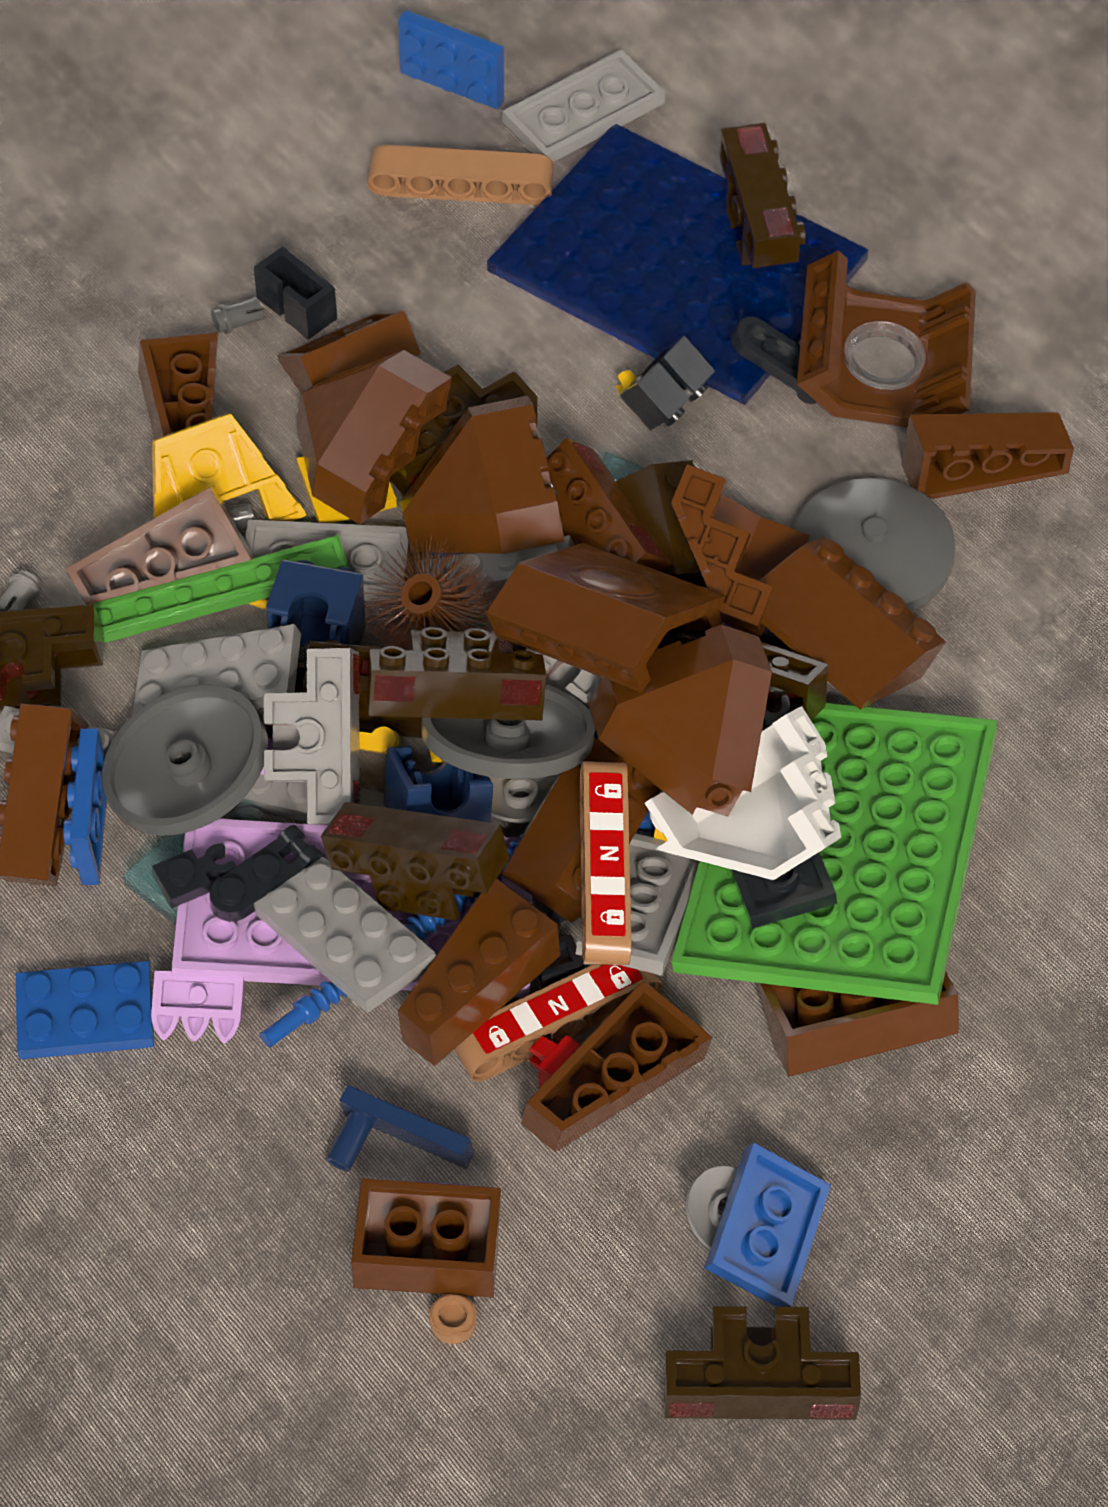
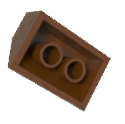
(349, 347)
(426, 1238)

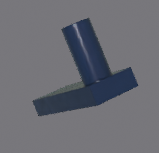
(369, 1112)

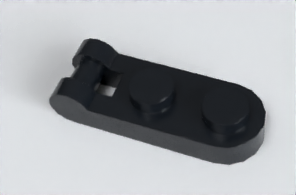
(769, 351)
(236, 891)

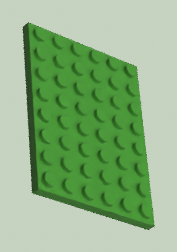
(907, 824)

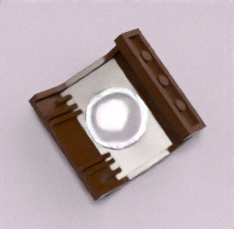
(881, 352)

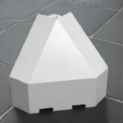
(772, 825)

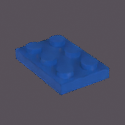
(451, 59)
(89, 807)
(84, 1010)
(767, 1226)

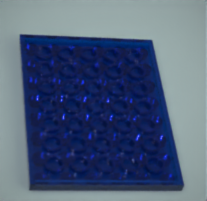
(650, 257)

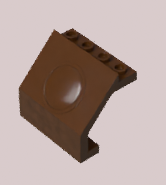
(598, 611)

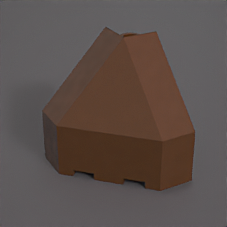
(366, 428)
(486, 486)
(732, 546)
(696, 719)

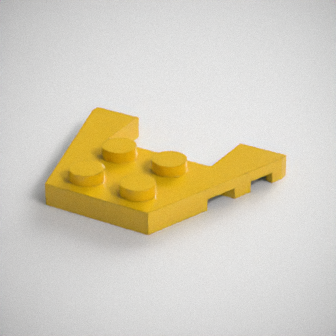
(216, 456)

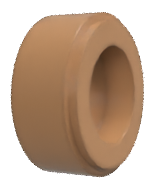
(453, 1318)

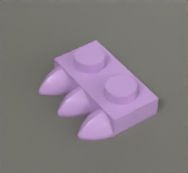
(196, 1002)

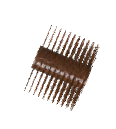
(431, 600)

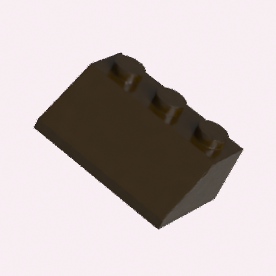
(651, 495)

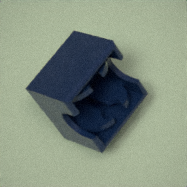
(319, 602)
(438, 792)

